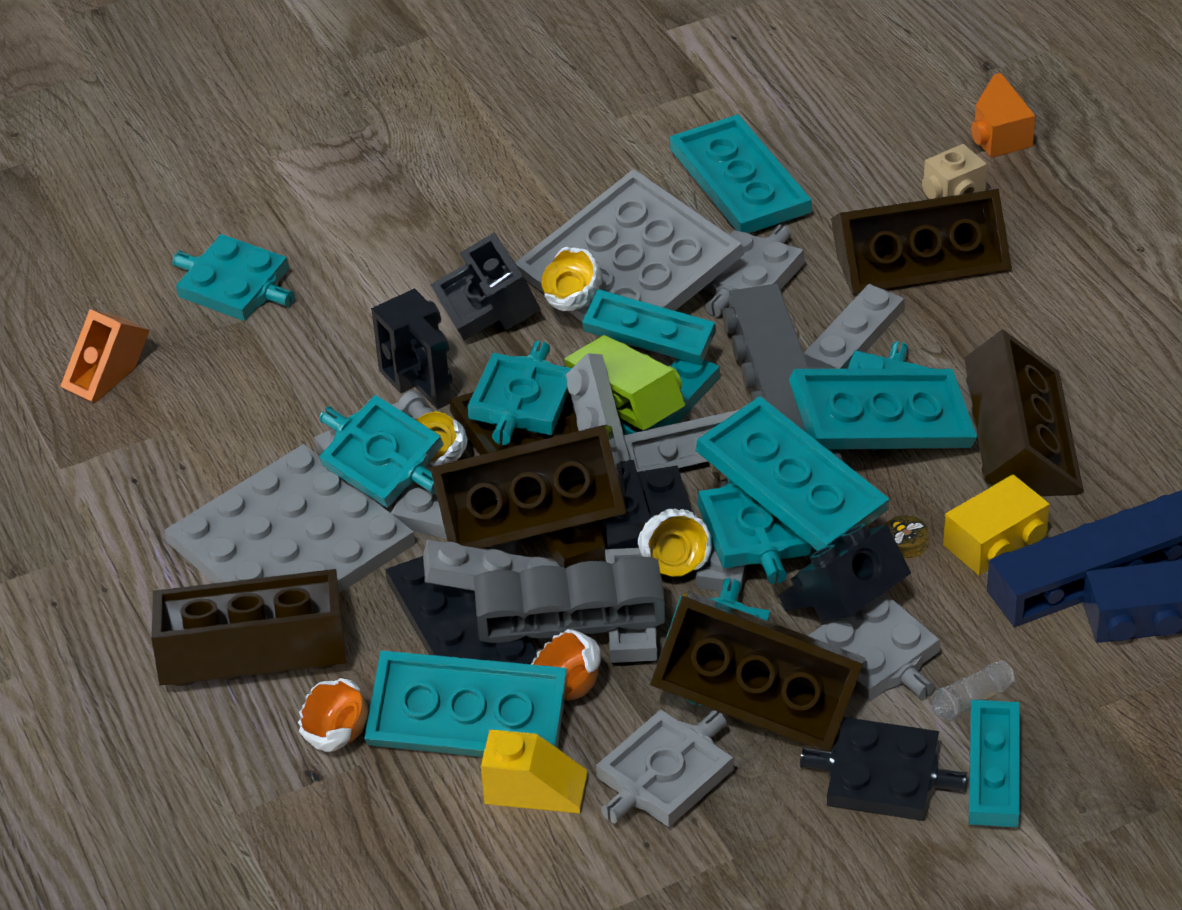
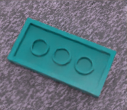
(740, 174)
(883, 408)
(791, 474)
(455, 702)

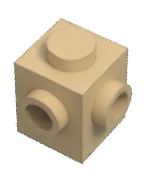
(954, 173)

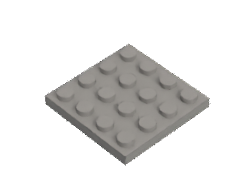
(644, 244)
(290, 522)

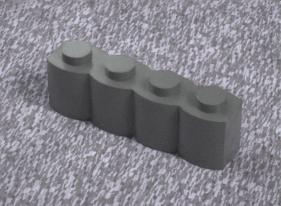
(581, 597)

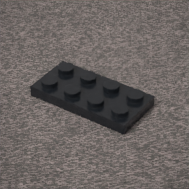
(448, 618)

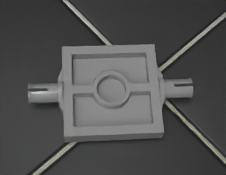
(763, 263)
(889, 641)
(664, 767)

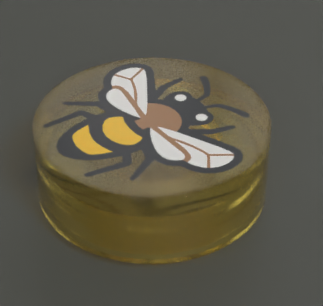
(909, 534)

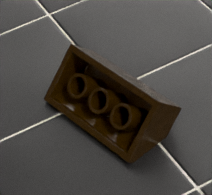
(922, 241)
(1021, 418)
(531, 488)
(247, 627)
(757, 671)

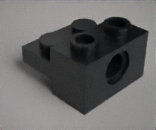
(500, 281)
(412, 347)
(646, 495)
(848, 575)

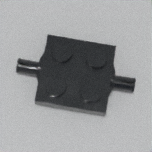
(883, 769)

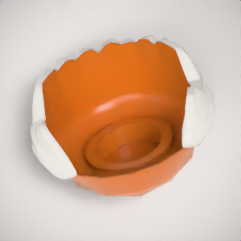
(577, 654)
(333, 714)

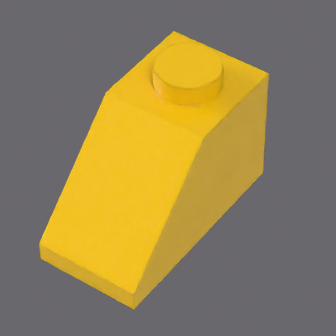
(530, 774)

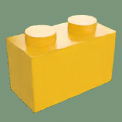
(995, 523)

